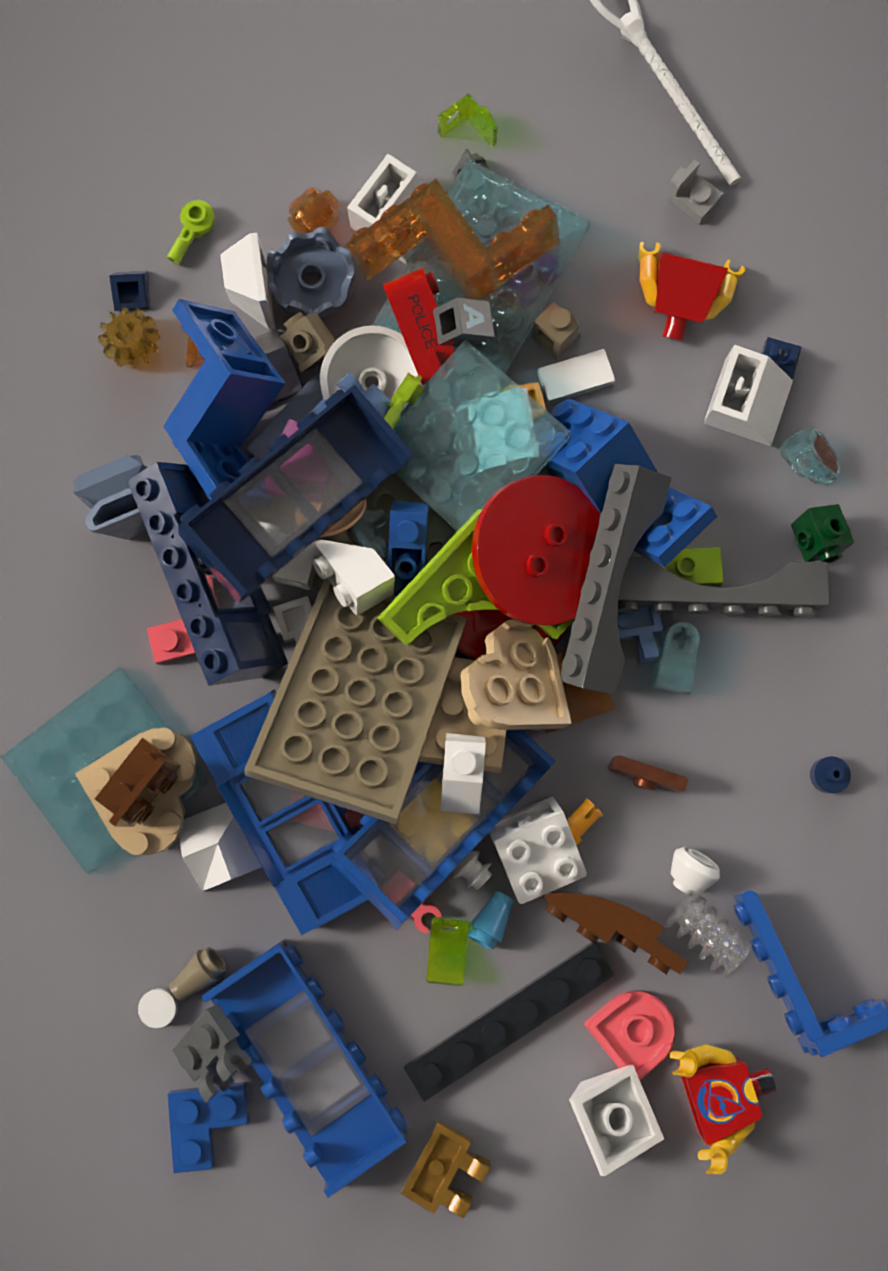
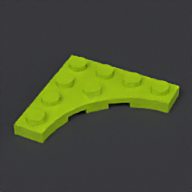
(444, 588)

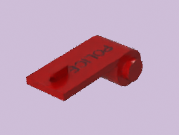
(413, 307)

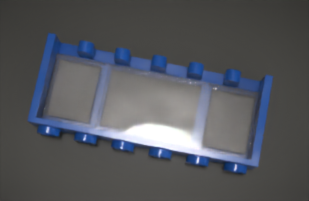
(409, 860)

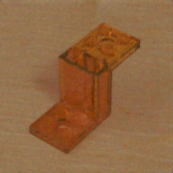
(435, 218)

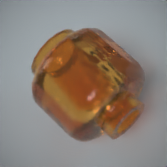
(313, 210)

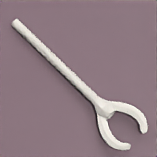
(633, 30)

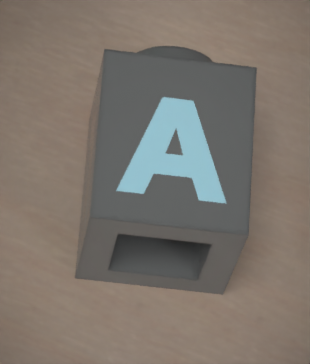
(463, 320)

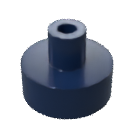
(823, 778)

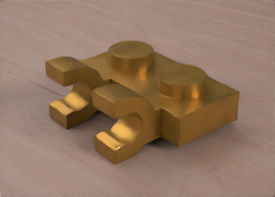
(437, 1167)

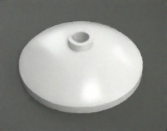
(365, 354)

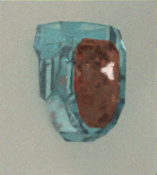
(811, 456)

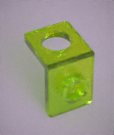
(476, 115)
(447, 952)

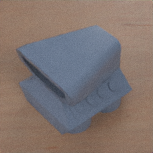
(111, 499)

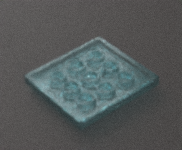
(473, 436)
(71, 741)

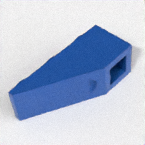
(407, 541)

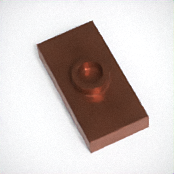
(648, 776)

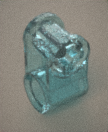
(676, 666)

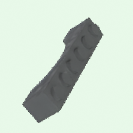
(793, 587)
(594, 649)

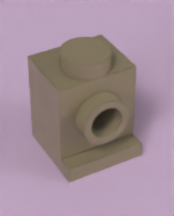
(559, 326)
(317, 336)

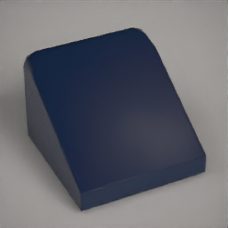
(130, 290)

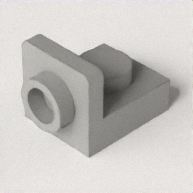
(693, 193)

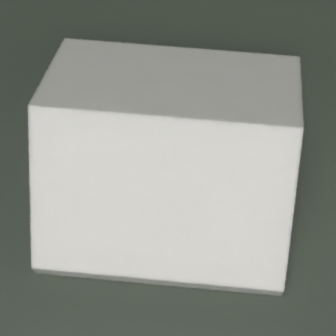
(615, 1118)

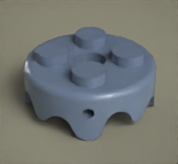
(311, 253)

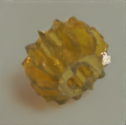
(121, 327)

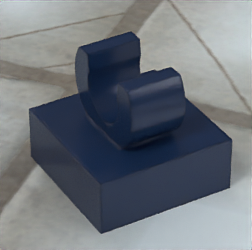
(783, 354)

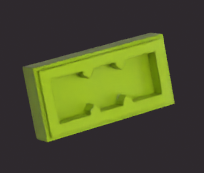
(698, 566)

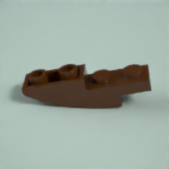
(604, 917)

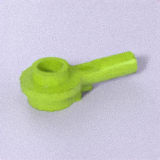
(197, 220)
(407, 392)

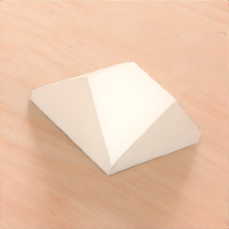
(247, 279)
(216, 847)

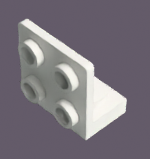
(537, 850)

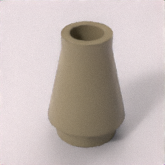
(199, 973)

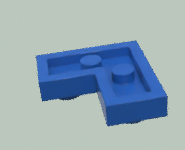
(193, 1123)

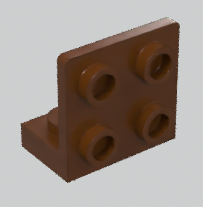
(138, 784)

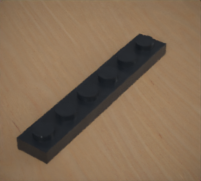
(508, 1021)

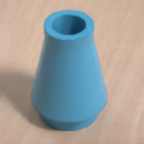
(490, 923)

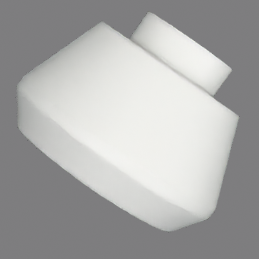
(693, 871)

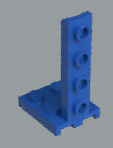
(815, 1037)

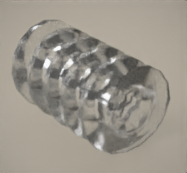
(709, 933)

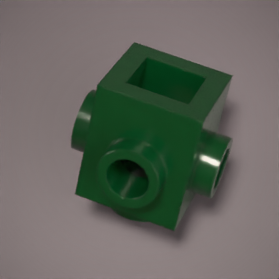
(822, 534)

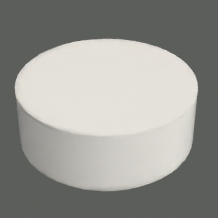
(158, 1008)

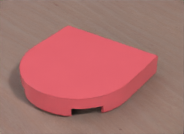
(634, 1030)

